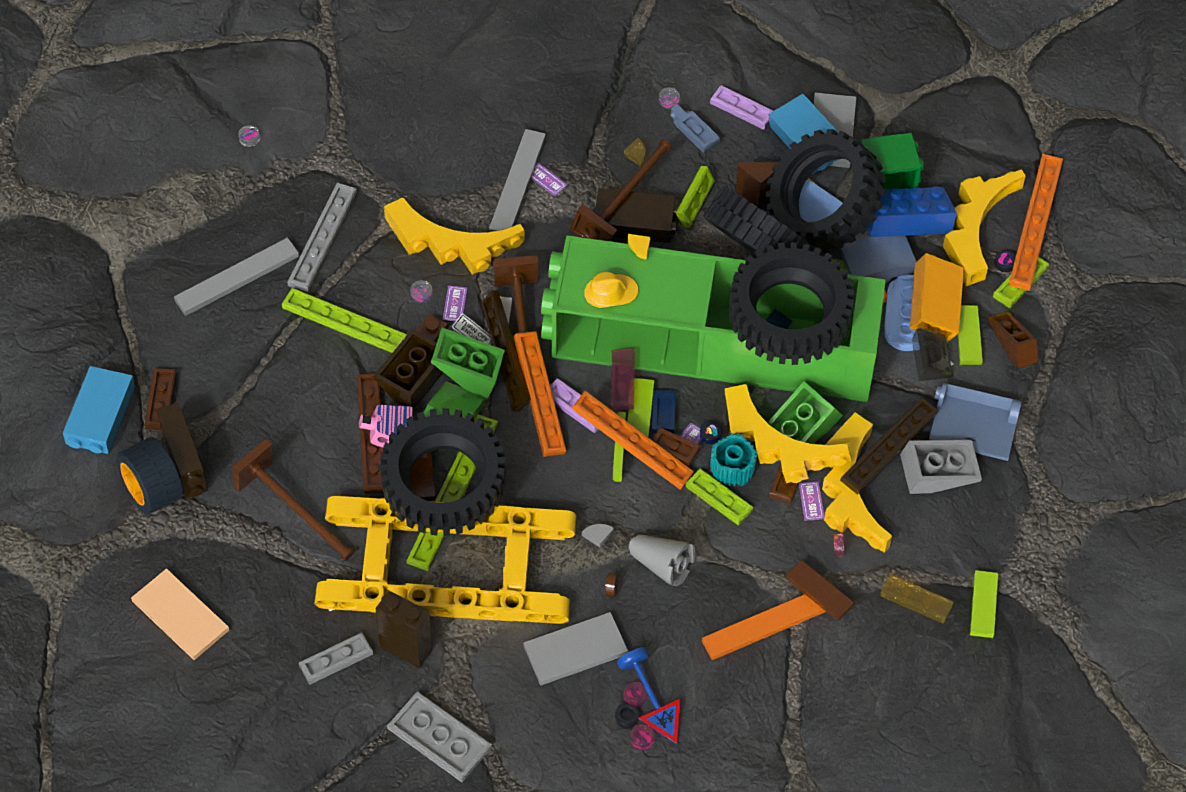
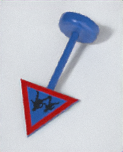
(663, 719)

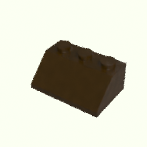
(409, 370)

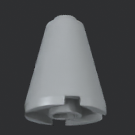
(663, 557)

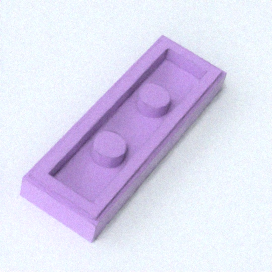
(741, 107)
(565, 398)

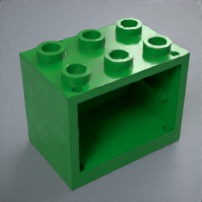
(898, 158)

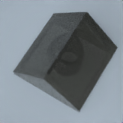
(931, 355)

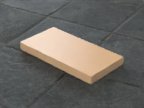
(180, 614)

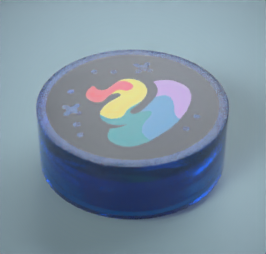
(710, 432)

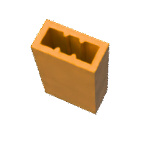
(937, 296)

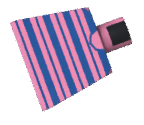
(384, 422)

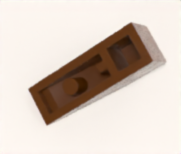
(1015, 339)

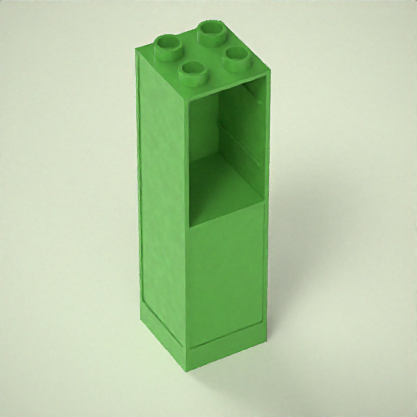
(684, 322)

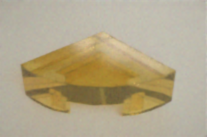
(636, 151)

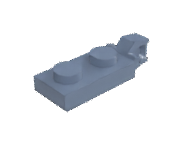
(694, 128)

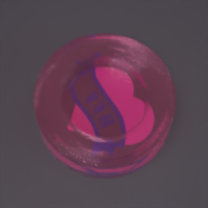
(838, 545)
(635, 694)
(642, 737)

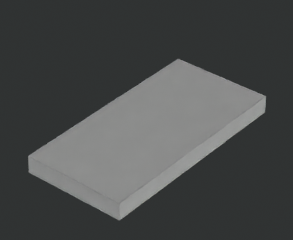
(840, 113)
(575, 648)
(439, 736)

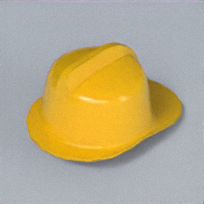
(610, 290)

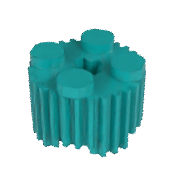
(733, 460)

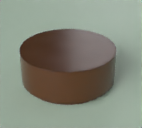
(611, 585)

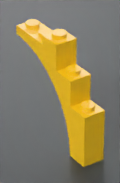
(978, 199)
(446, 244)
(772, 446)
(848, 507)

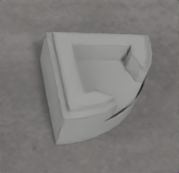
(598, 533)

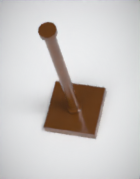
(590, 225)
(516, 272)
(254, 466)

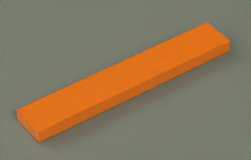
(540, 394)
(632, 440)
(760, 626)

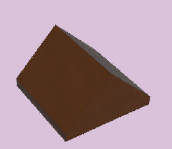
(753, 180)

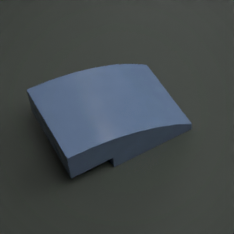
(879, 257)

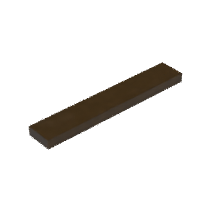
(503, 339)
(889, 445)

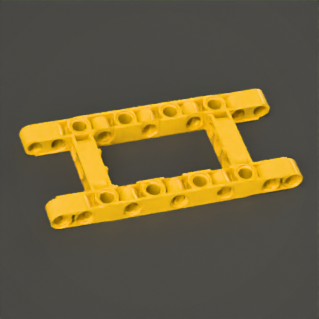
(447, 601)

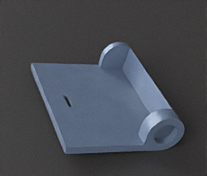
(977, 417)

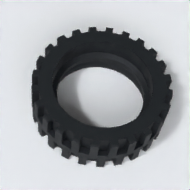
(856, 209)

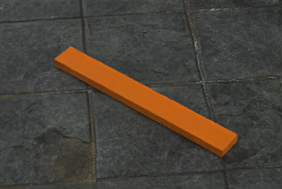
(1035, 222)

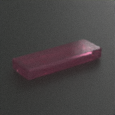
(622, 379)

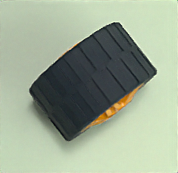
(149, 475)

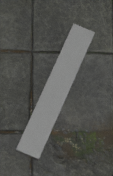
(518, 180)
(322, 237)
(236, 276)

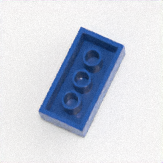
(913, 213)

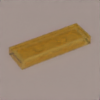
(916, 598)

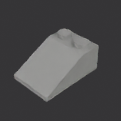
(939, 465)

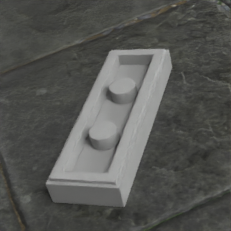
(335, 658)

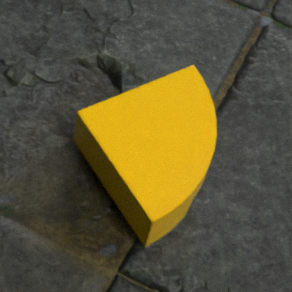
(639, 245)

